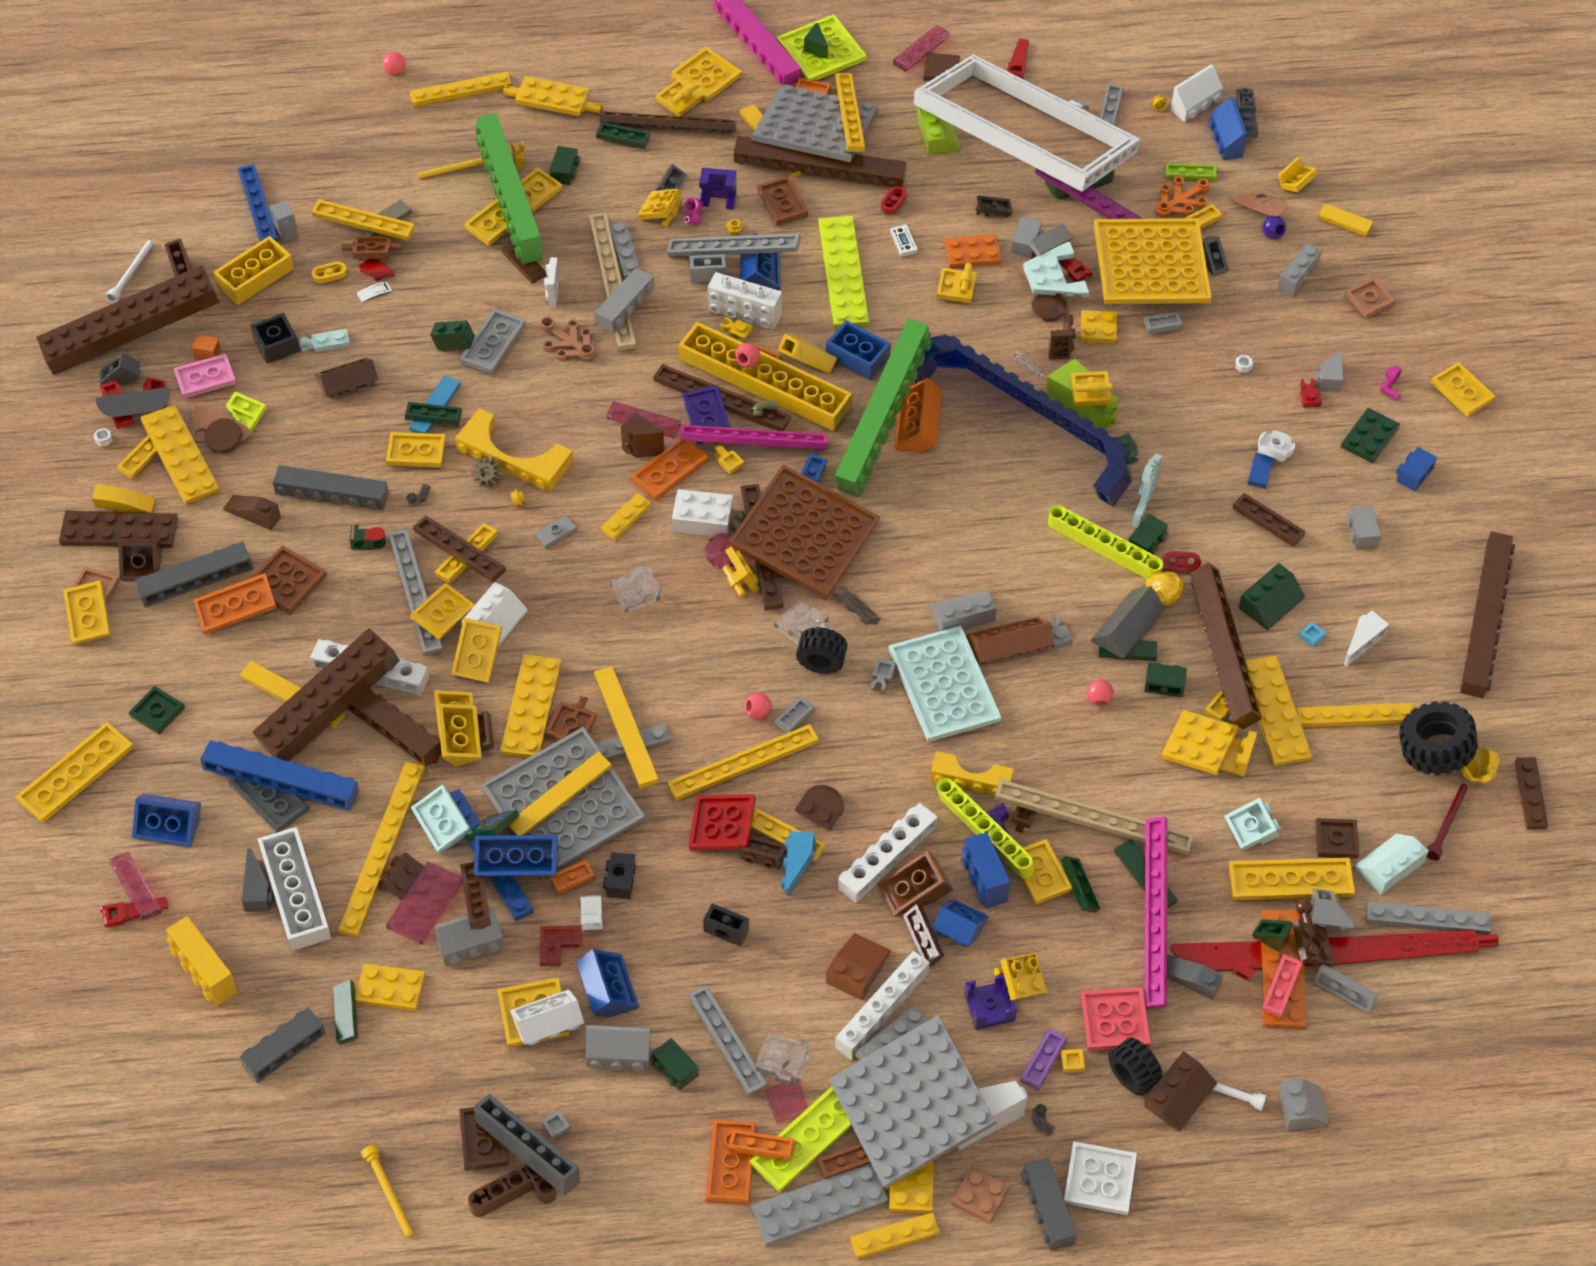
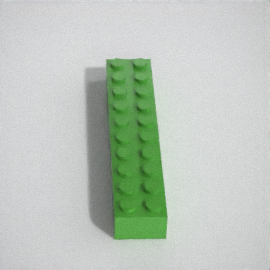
(508, 188)
(883, 408)

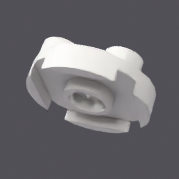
(1276, 445)

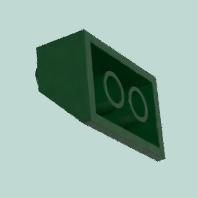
(1271, 596)

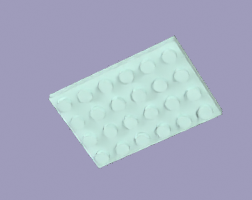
(944, 683)

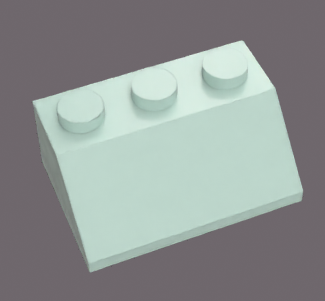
(1391, 862)

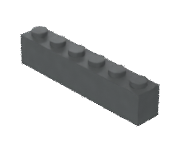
(330, 487)
(193, 574)
(527, 1144)

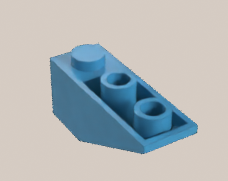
(800, 855)

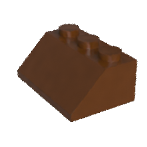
(347, 377)
(1180, 1091)

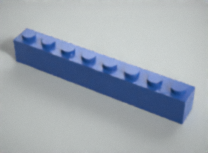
(280, 775)

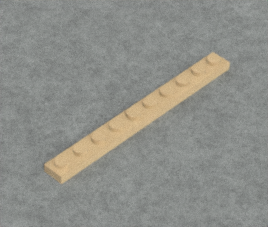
(610, 273)
(1085, 814)

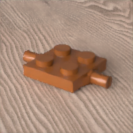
(371, 247)
(569, 719)

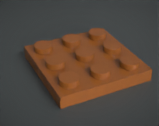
(290, 577)

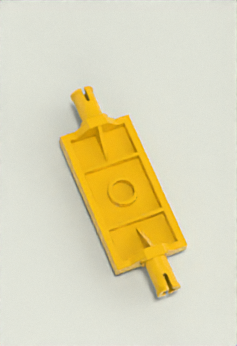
(553, 96)

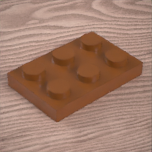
(782, 200)

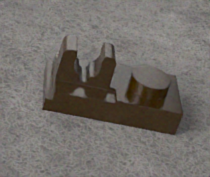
(993, 205)

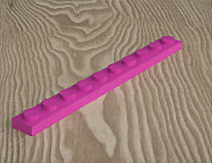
(1156, 913)

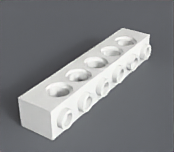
(413, 683)
(899, 849)
(882, 1005)

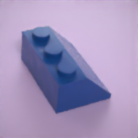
(1228, 130)
(761, 269)
(165, 819)
(607, 983)

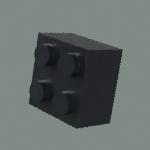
(275, 338)

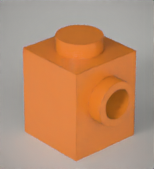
(205, 347)

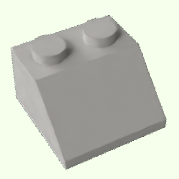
(1302, 1105)

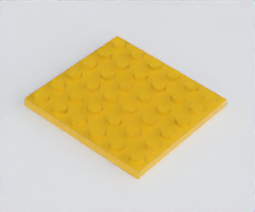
(1152, 261)

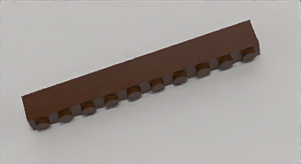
(861, 168)
(1486, 615)
(1225, 646)

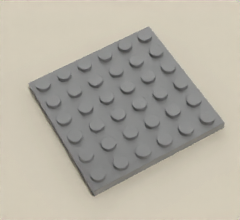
(809, 123)
(583, 822)
(912, 1101)

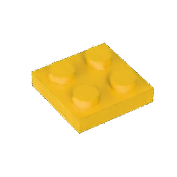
(1098, 327)

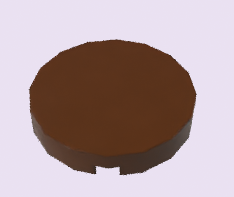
(223, 435)

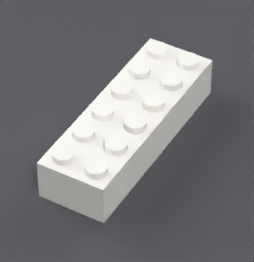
(294, 889)

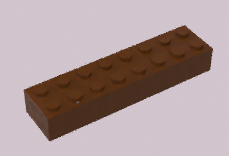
(326, 696)

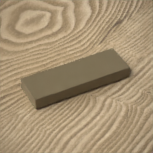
(397, 211)

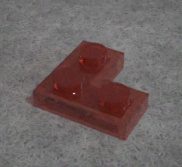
(557, 937)

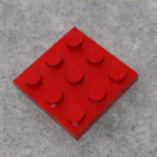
(722, 822)

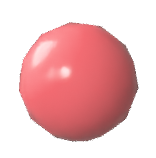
(394, 63)
(747, 355)
(1100, 692)
(758, 705)

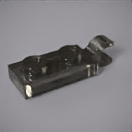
(857, 606)

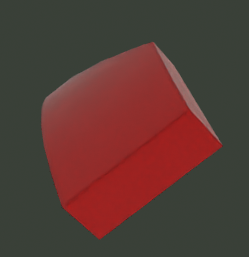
(375, 268)

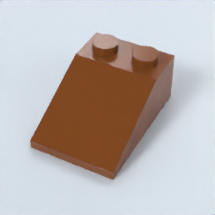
(915, 883)
(856, 966)

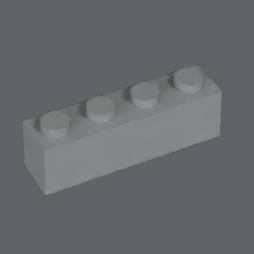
(624, 300)

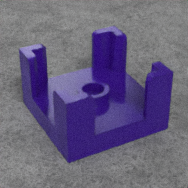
(718, 184)
(990, 1003)

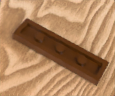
(1269, 519)
(1531, 793)

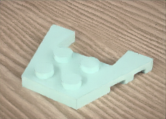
(1046, 274)
(1146, 489)

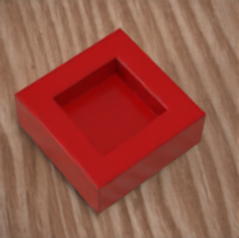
(1244, 971)

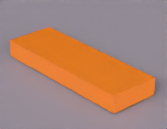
(761, 1145)

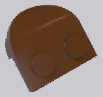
(821, 805)

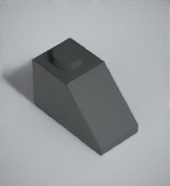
(1214, 255)
(122, 369)

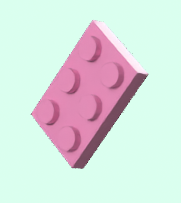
(204, 376)

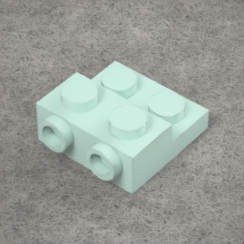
(1253, 824)

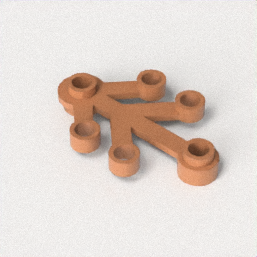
(585, 351)

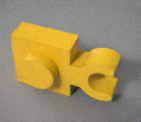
(739, 329)

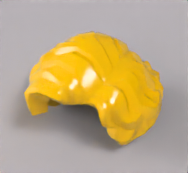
(1167, 587)
(1482, 767)

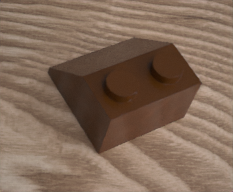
(641, 437)
(139, 557)

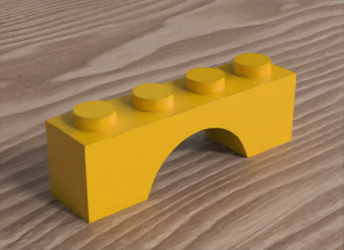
(987, 782)

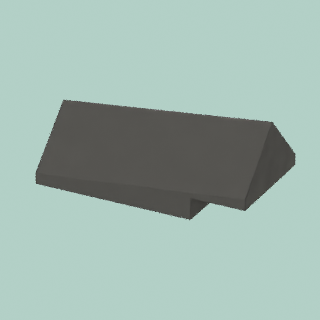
(1129, 622)

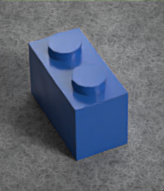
(1416, 468)

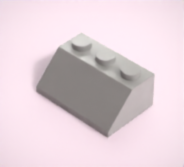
(964, 610)
(460, 942)
(618, 1047)

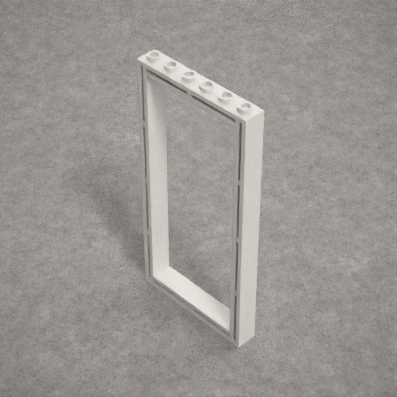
(1123, 143)

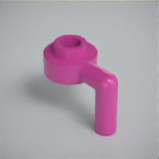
(694, 211)
(1392, 375)

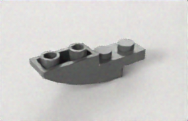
(1246, 106)

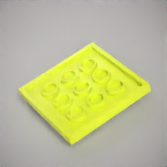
(842, 49)

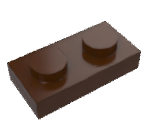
(485, 731)

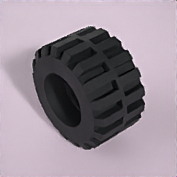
(821, 650)
(1135, 1066)

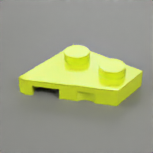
(246, 410)

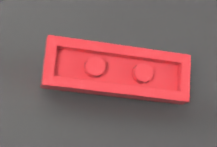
(1281, 986)

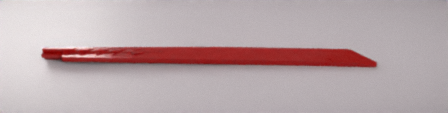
(1344, 949)

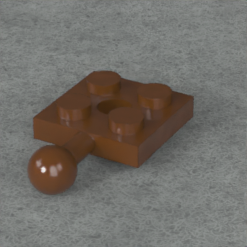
(1311, 939)

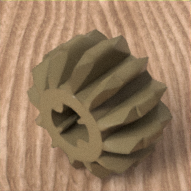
(493, 468)

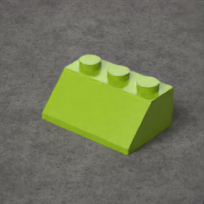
(937, 133)

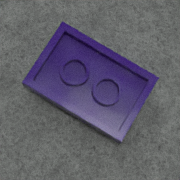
(705, 408)

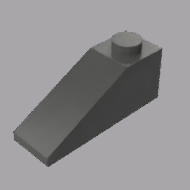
(256, 890)
(1194, 976)

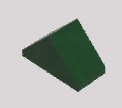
(815, 42)
(1273, 932)

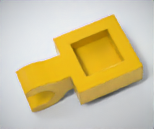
(518, 154)
(728, 460)

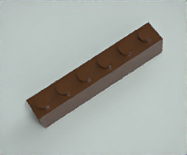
(397, 727)

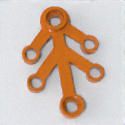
(1165, 208)

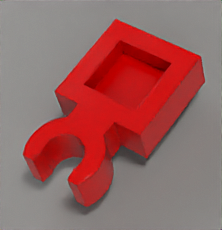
(1309, 395)

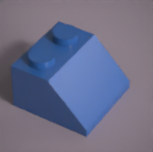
(960, 922)

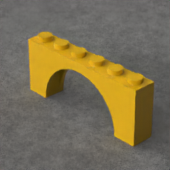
(540, 471)

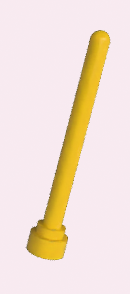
(454, 167)
(371, 1155)

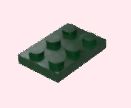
(1370, 435)

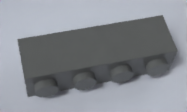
(282, 1045)
(1049, 1204)

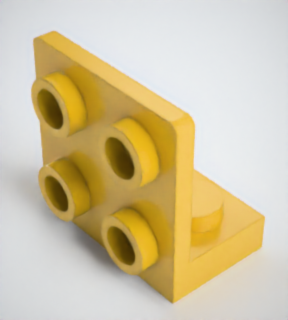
(1239, 755)

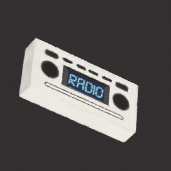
(903, 240)

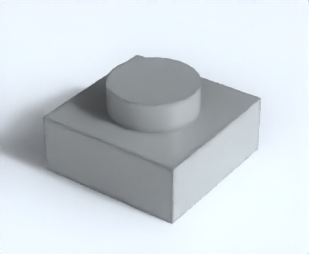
(555, 1125)

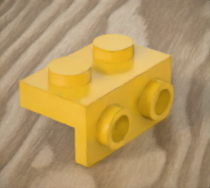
(1296, 176)

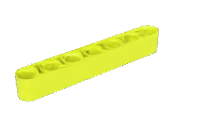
(1104, 542)
(982, 820)

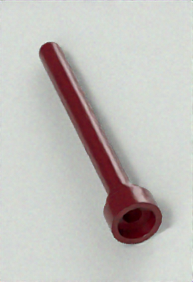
(1435, 849)

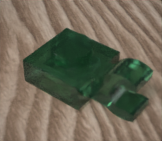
(1131, 447)

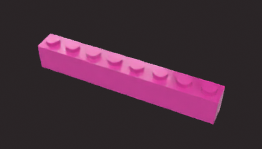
(759, 40)

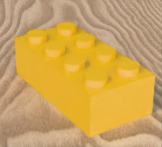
(253, 270)
(201, 961)

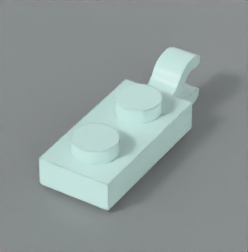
(325, 341)

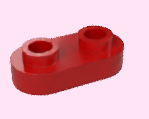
(893, 200)
(1181, 559)

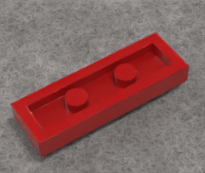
(113, 388)

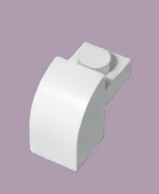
(591, 912)

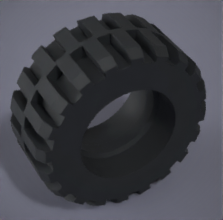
(1443, 755)

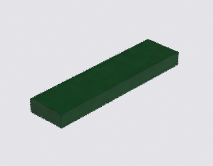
(1135, 863)

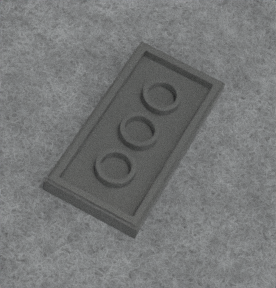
(273, 806)

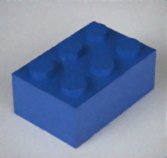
(858, 349)
(985, 870)

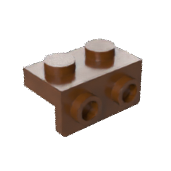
(763, 852)
(401, 875)

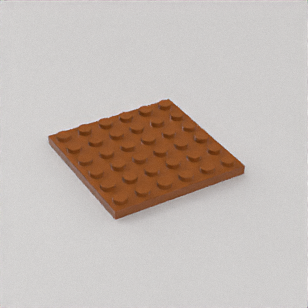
(804, 531)

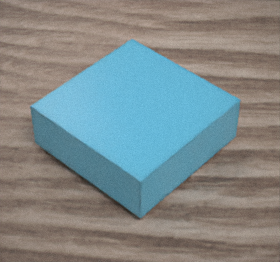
(1312, 634)

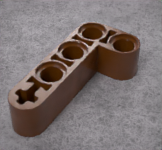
(510, 1191)

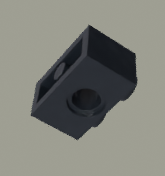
(621, 886)
(726, 924)

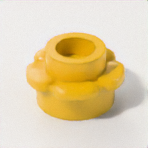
(1161, 105)
(734, 227)
(518, 497)

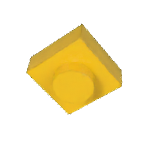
(1072, 1061)

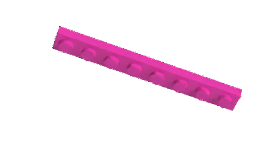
(753, 437)

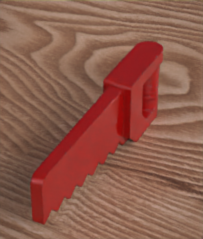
(1018, 60)
(1074, 266)
(125, 912)

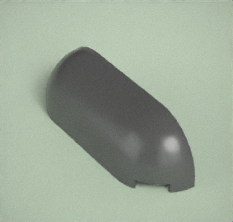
(133, 402)

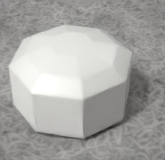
(1244, 363)
(103, 437)

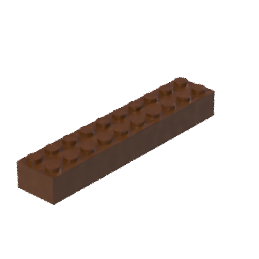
(127, 319)

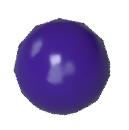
(1274, 227)

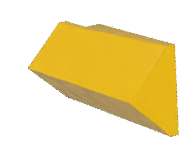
(457, 727)

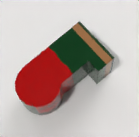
(367, 538)

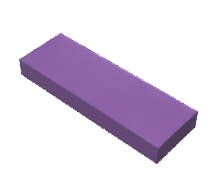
(1043, 1060)

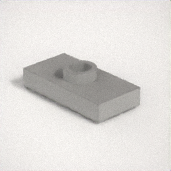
(1163, 323)
(555, 532)
(794, 715)

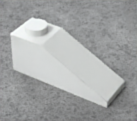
(1369, 631)

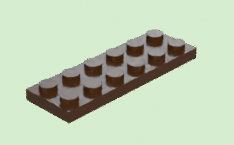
(108, 528)

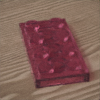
(424, 902)

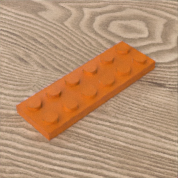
(1294, 1012)

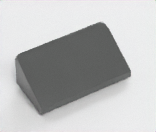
(671, 179)

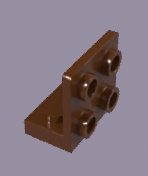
(1061, 340)

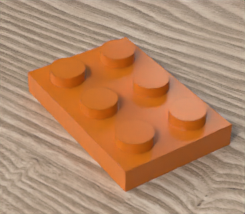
(976, 250)

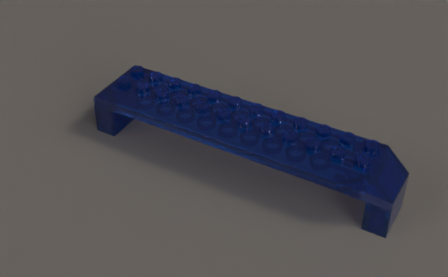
(950, 353)

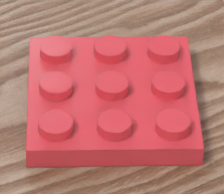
(1113, 1017)

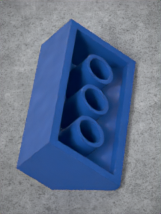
(516, 855)

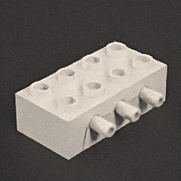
(744, 301)

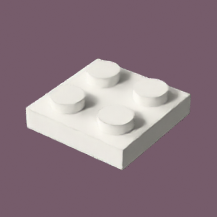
(551, 283)

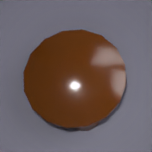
(1049, 306)

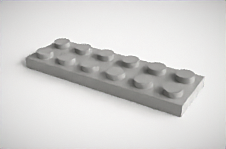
(819, 1204)

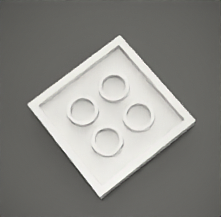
(1100, 1178)

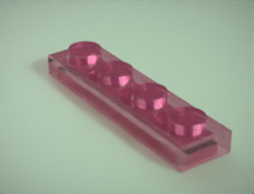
(919, 48)
(621, 413)
(135, 886)

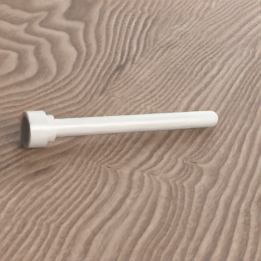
(115, 294)
(1256, 1100)

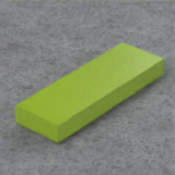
(1191, 172)

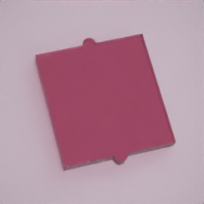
(786, 1101)

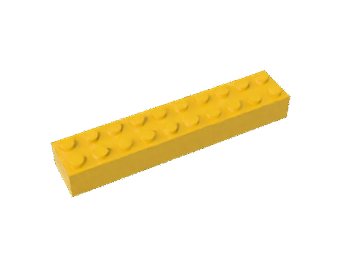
(768, 379)

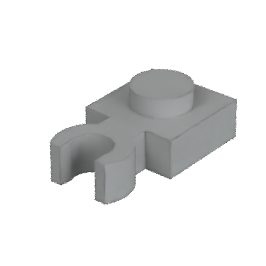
(1060, 634)
(882, 672)

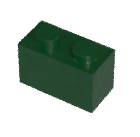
(564, 165)
(452, 335)
(1149, 534)
(1165, 679)
(674, 1064)

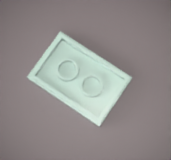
(441, 819)

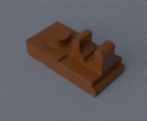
(1023, 818)

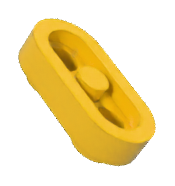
(329, 272)

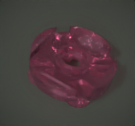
(713, 550)

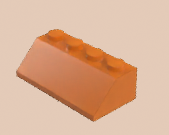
(919, 417)

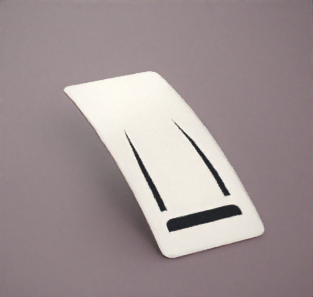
(373, 290)

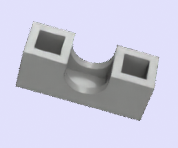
(1302, 264)

